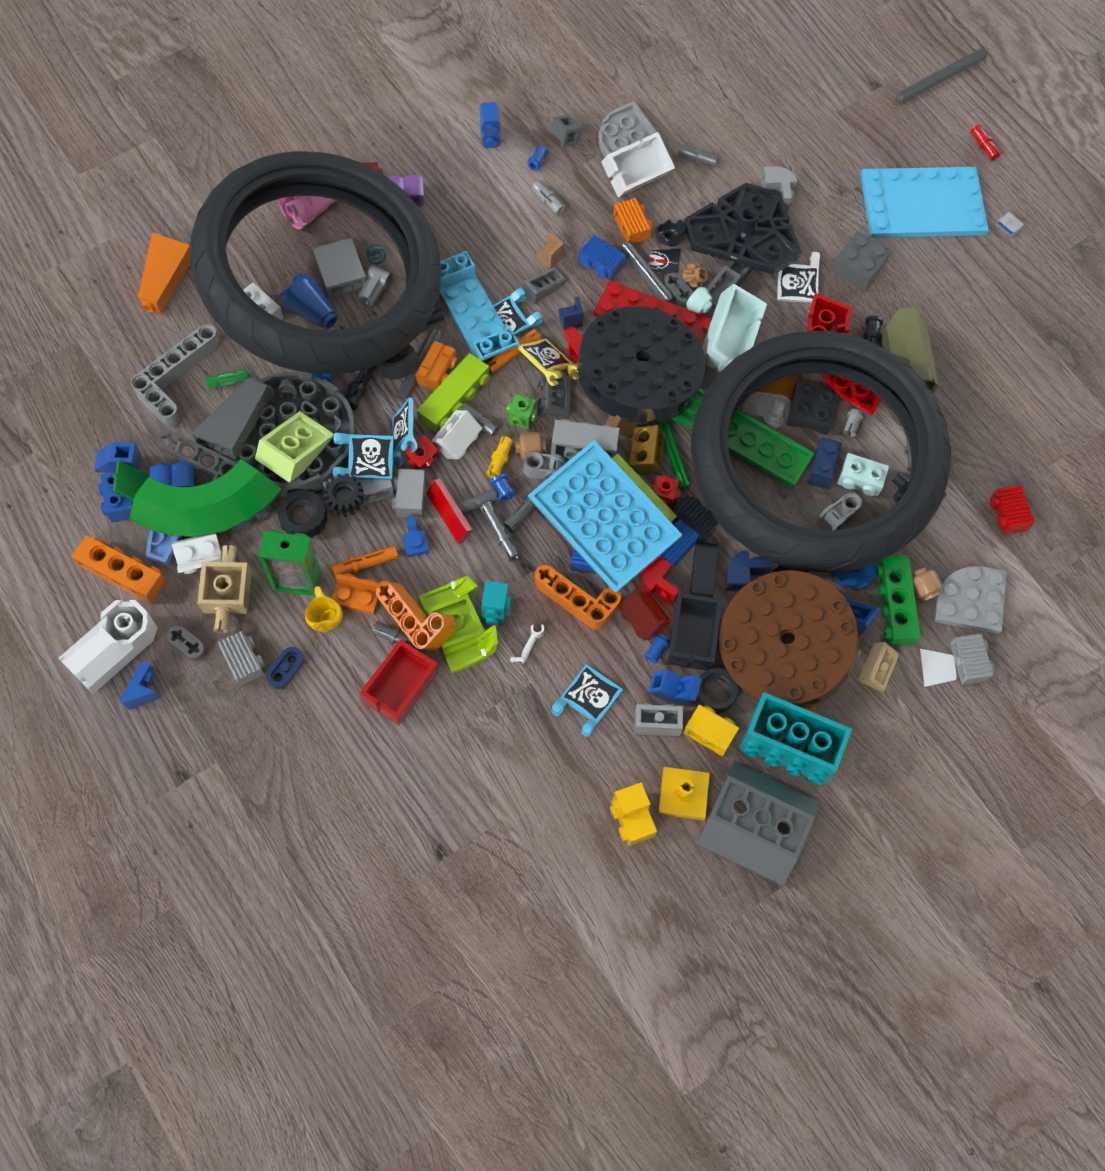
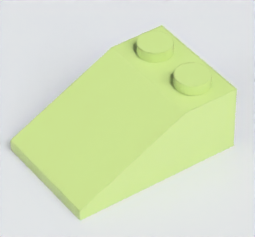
(292, 446)

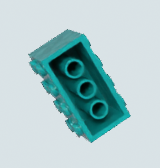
(795, 739)

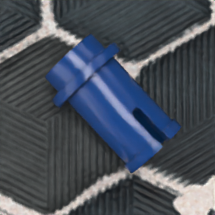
(537, 158)
(657, 648)

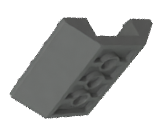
(753, 836)

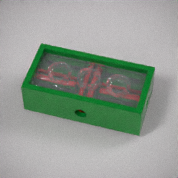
(290, 562)

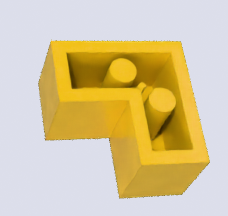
(631, 809)

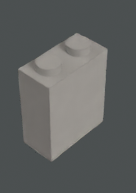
(339, 268)

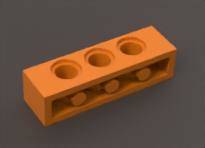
(144, 588)

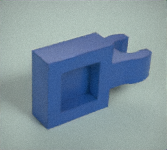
(416, 540)

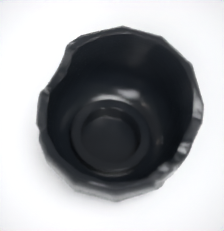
(670, 233)

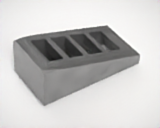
(536, 294)

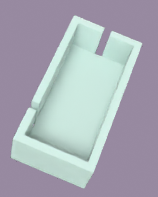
(732, 327)

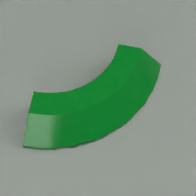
(204, 507)

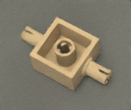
(224, 588)

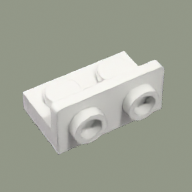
(195, 550)

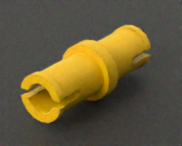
(500, 457)

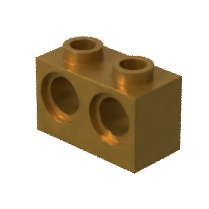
(647, 450)

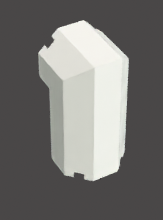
(111, 644)

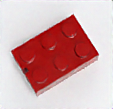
(399, 682)

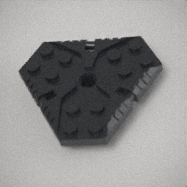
(746, 228)

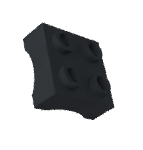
(812, 408)

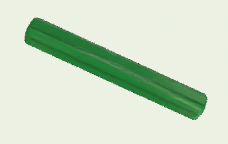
(675, 456)

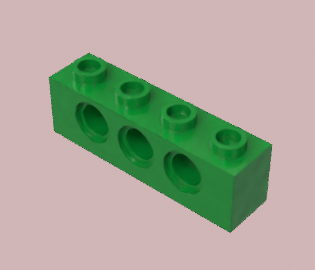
(908, 632)

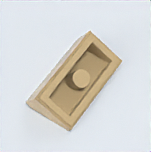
(879, 666)

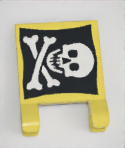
(548, 360)

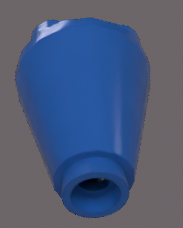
(308, 301)

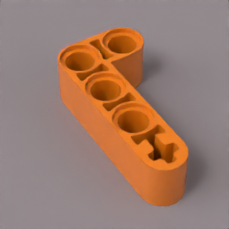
(574, 594)
(395, 597)

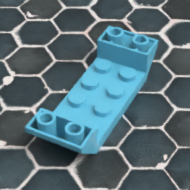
(473, 309)

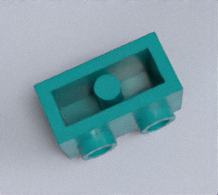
(495, 603)

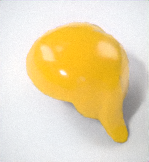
(323, 612)

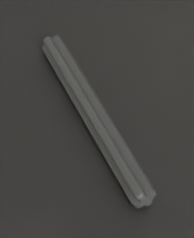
(941, 74)

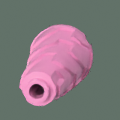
(303, 208)

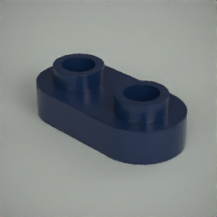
(283, 668)

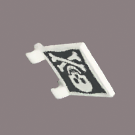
(799, 282)

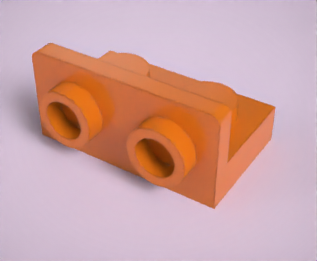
(356, 593)

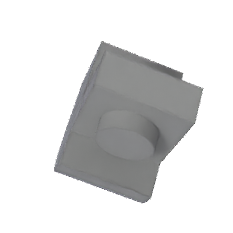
(780, 180)

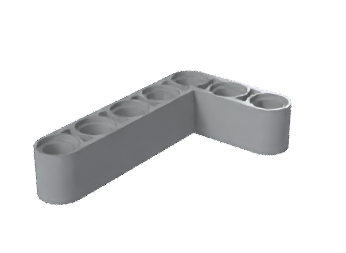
(172, 371)

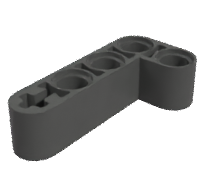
(199, 452)

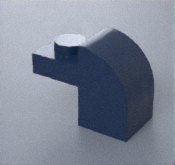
(742, 567)

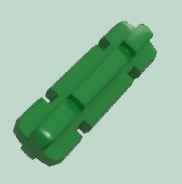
(226, 378)

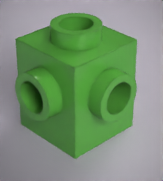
(522, 411)

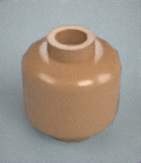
(530, 443)
(926, 584)

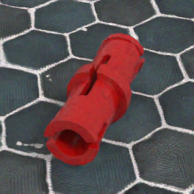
(985, 142)

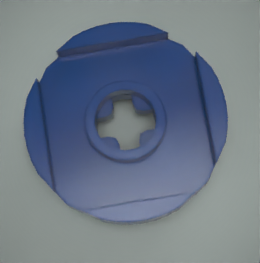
(856, 581)

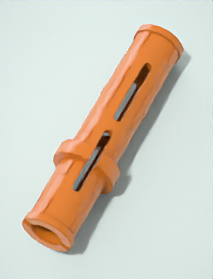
(504, 357)
(365, 561)

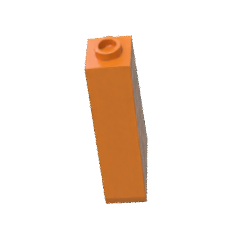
(163, 271)

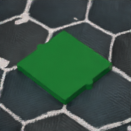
(128, 480)

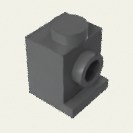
(566, 130)

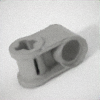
(544, 464)
(839, 514)

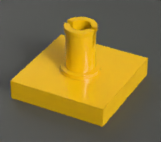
(683, 793)

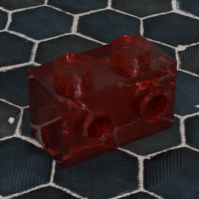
(644, 614)

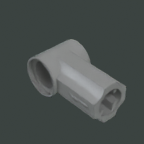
(376, 282)

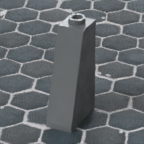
(234, 419)

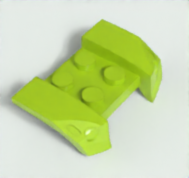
(469, 641)

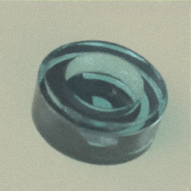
(376, 254)

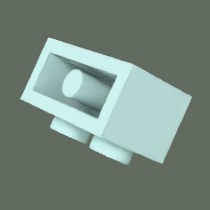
(862, 475)

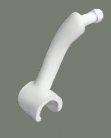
(526, 651)

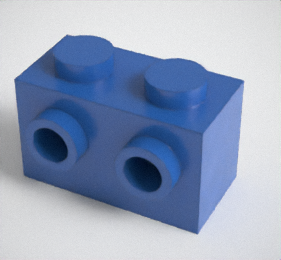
(114, 505)

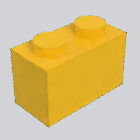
(711, 729)

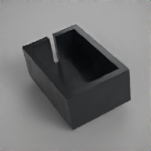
(694, 631)

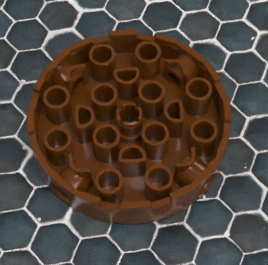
(796, 607)

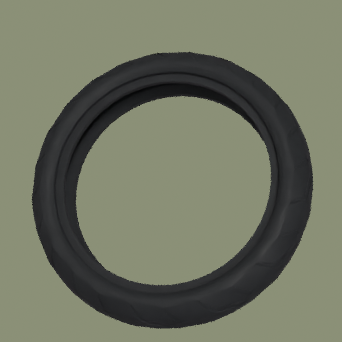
(332, 178)
(838, 356)

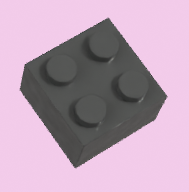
(861, 260)

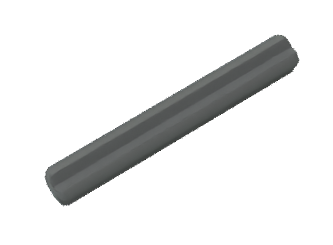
(647, 272)
(410, 380)

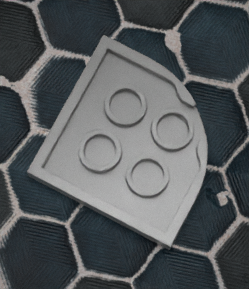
(623, 128)
(972, 599)

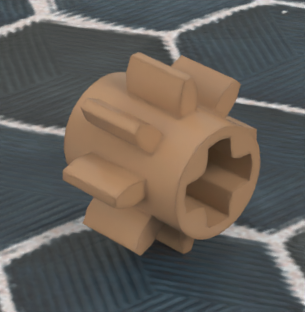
(695, 275)

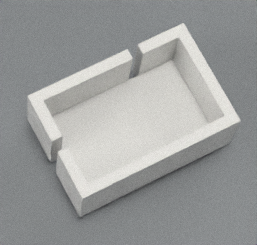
(638, 164)

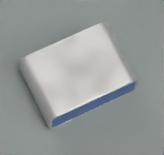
(1009, 224)

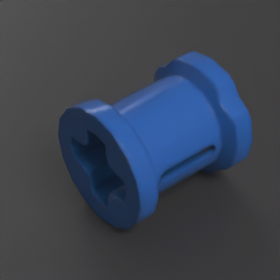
(503, 487)

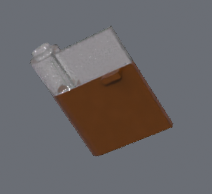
(772, 401)

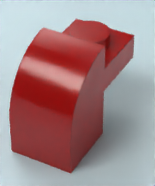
(654, 580)

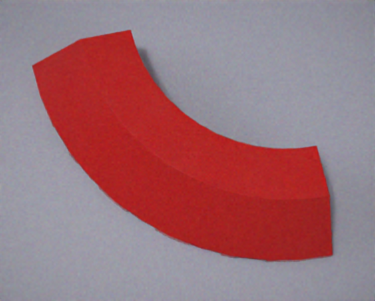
(835, 317)

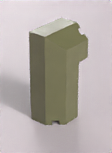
(910, 341)

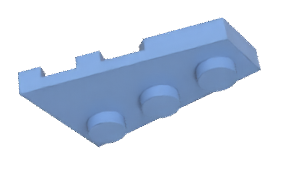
(160, 547)

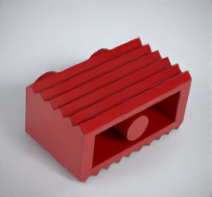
(1012, 509)

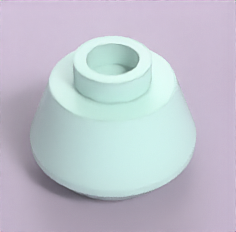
(700, 301)

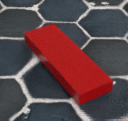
(449, 511)

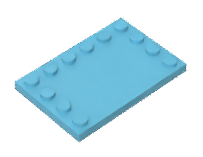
(923, 202)
(605, 516)

